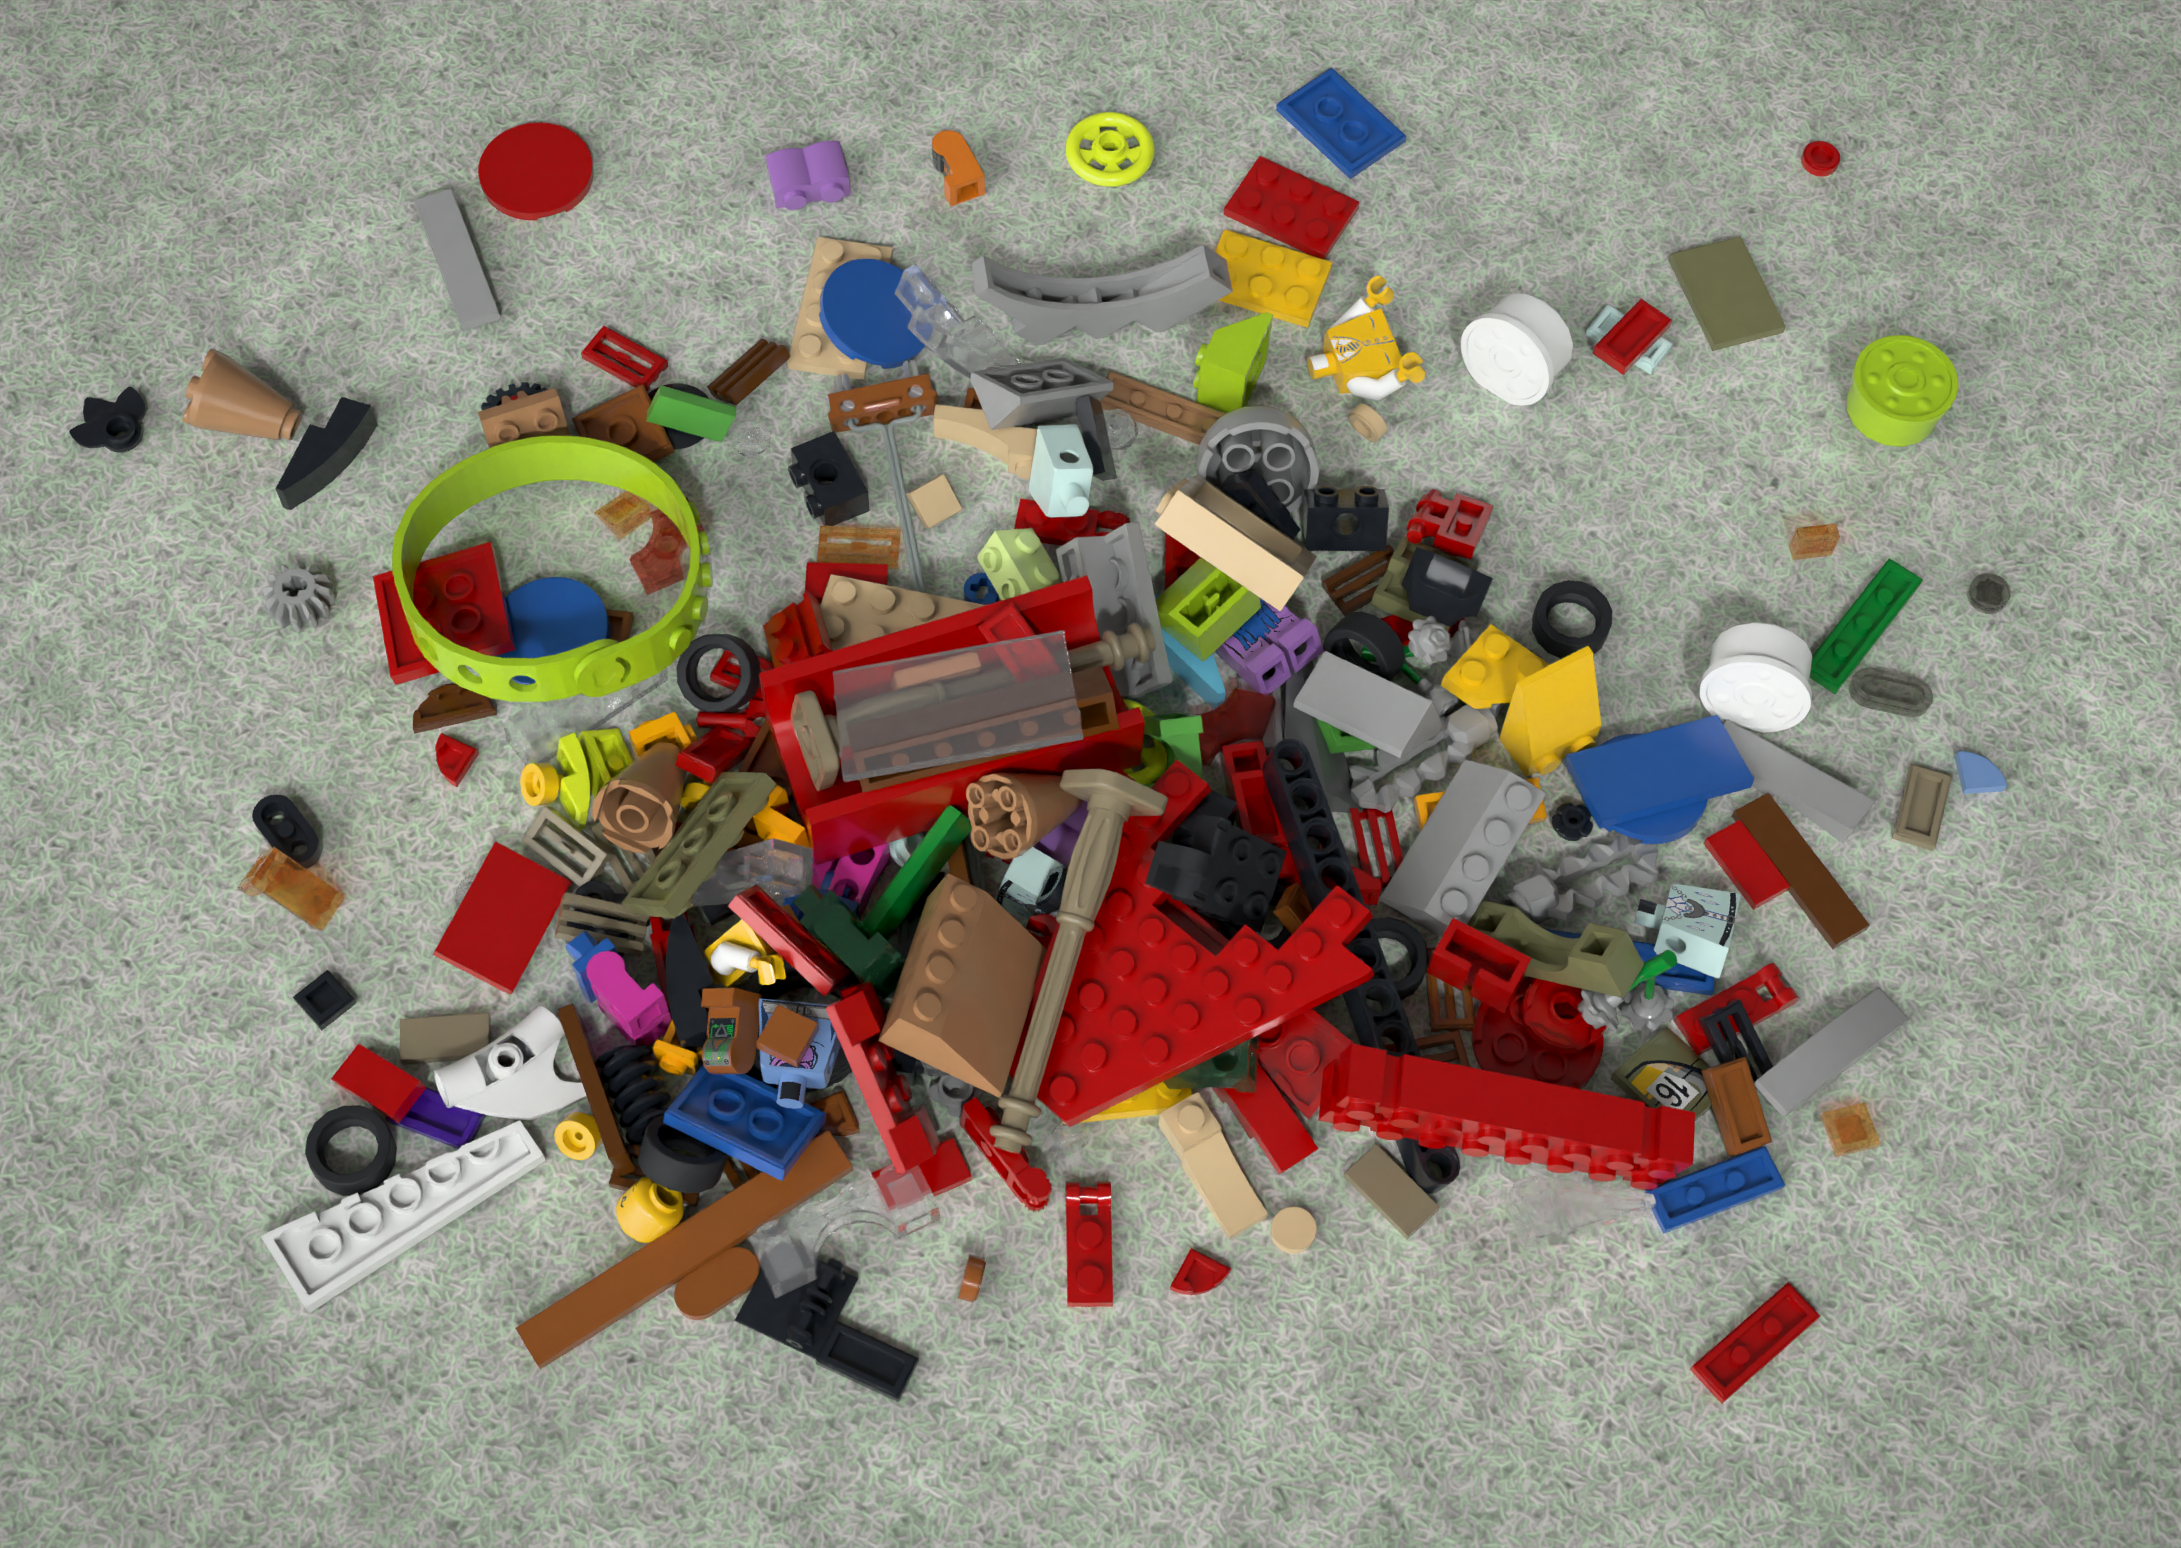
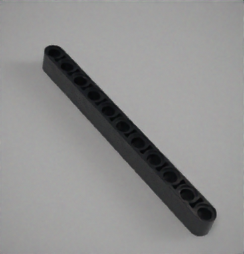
(1334, 863)

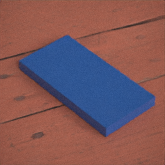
(1658, 771)

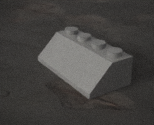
(1462, 846)

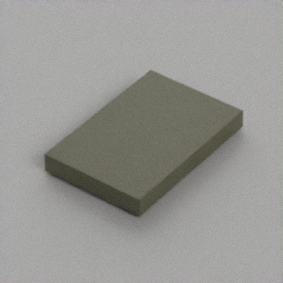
(1726, 293)

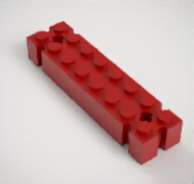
(1506, 1117)

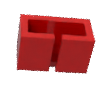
(1479, 962)

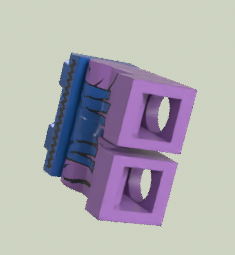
(1270, 642)

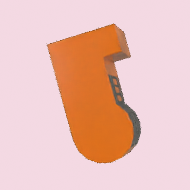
(961, 170)

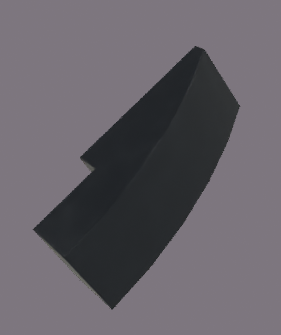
(326, 452)
(685, 981)

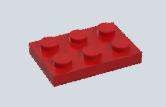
(1291, 208)

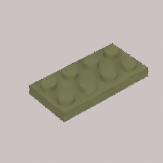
(699, 844)

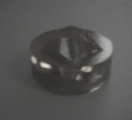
(1988, 593)

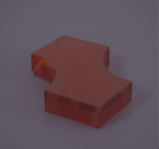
(660, 560)
(1238, 718)

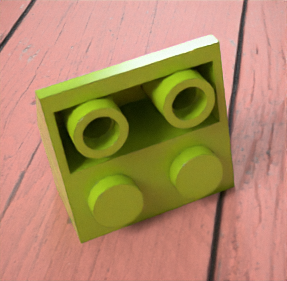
(1205, 608)

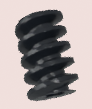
(633, 1088)

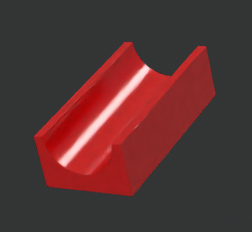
(850, 821)

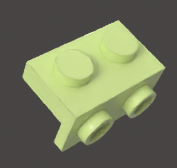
(1017, 563)

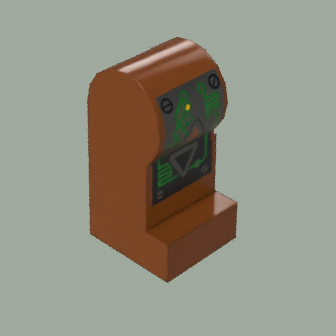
(730, 1030)

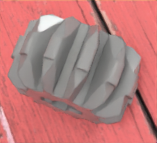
(298, 596)

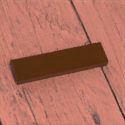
(1808, 878)
(596, 1090)

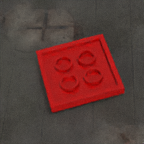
(458, 598)

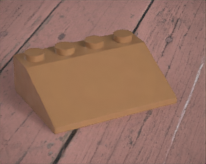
(965, 987)

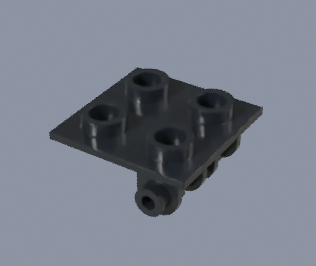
(802, 1315)

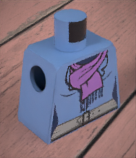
(816, 1064)

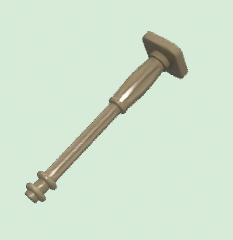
(819, 732)
(1088, 876)

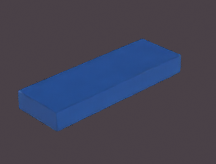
(1715, 1189)

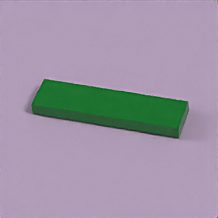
(1863, 625)
(917, 873)

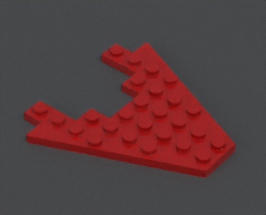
(1160, 1002)

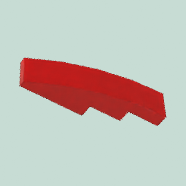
(1270, 1122)

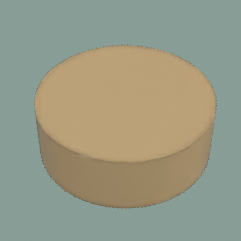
(1367, 422)
(1293, 1230)

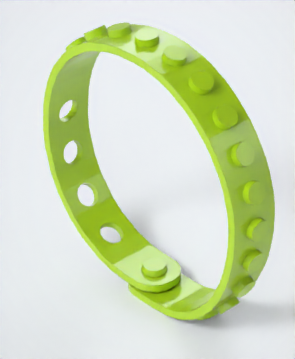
(594, 667)

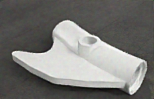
(518, 1091)

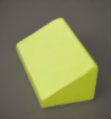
(604, 754)

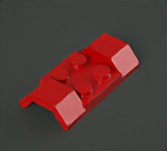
(904, 1129)

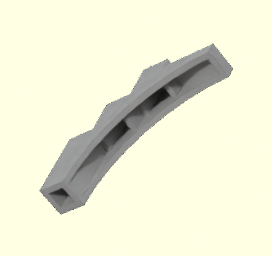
(1101, 305)

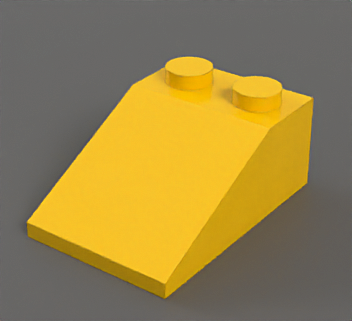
(1553, 714)

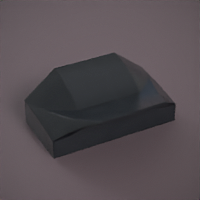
(1444, 588)

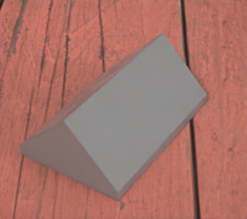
(1035, 391)
(1368, 706)

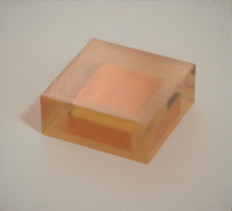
(1814, 541)
(1850, 1129)

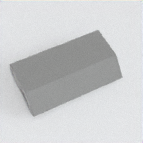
(1121, 596)

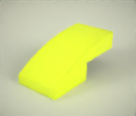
(576, 785)

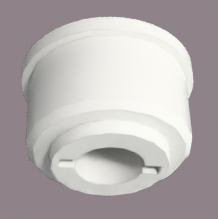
(1517, 348)
(1758, 677)

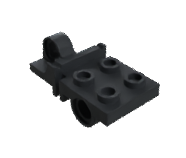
(1223, 874)

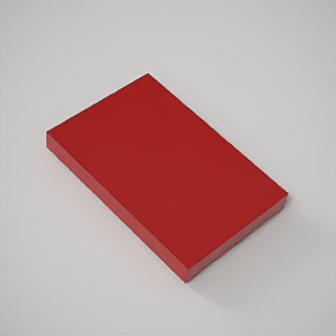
(502, 918)

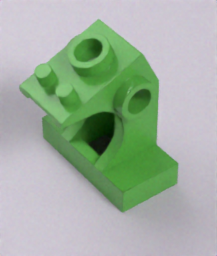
(1179, 737)

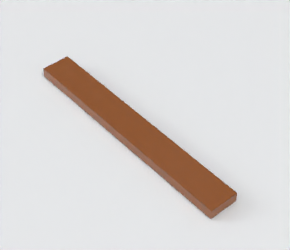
(680, 1252)

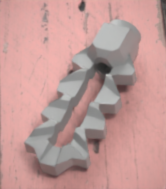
(1463, 733)
(1539, 894)

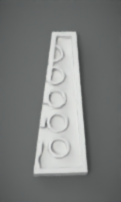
(353, 1239)

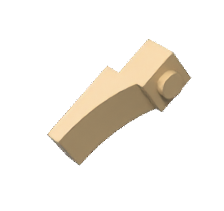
(969, 426)
(1211, 1165)

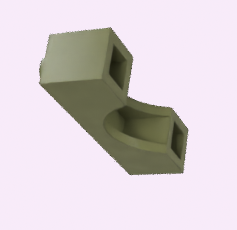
(1597, 961)

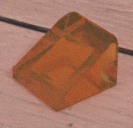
(624, 514)

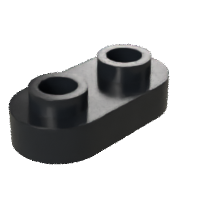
(290, 832)

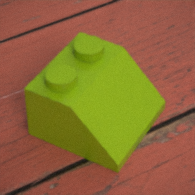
(1232, 363)

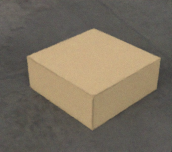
(934, 501)

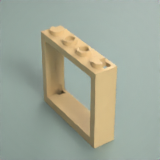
(1234, 539)

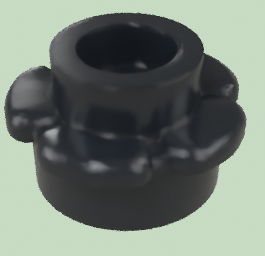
(1569, 831)

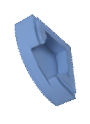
(1978, 774)

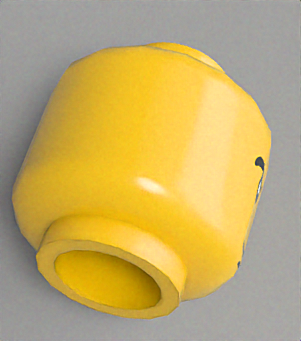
(649, 1210)

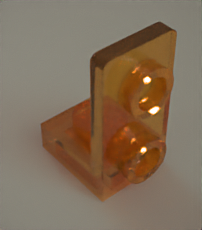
(292, 888)

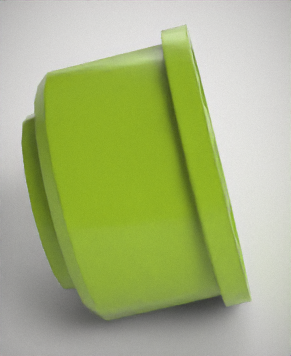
(1900, 390)

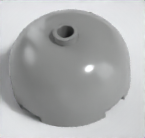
(1265, 442)

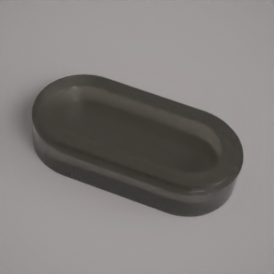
(1890, 692)

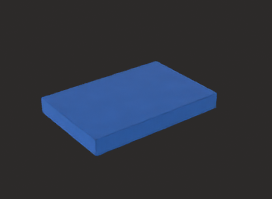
(1341, 123)
(744, 1120)

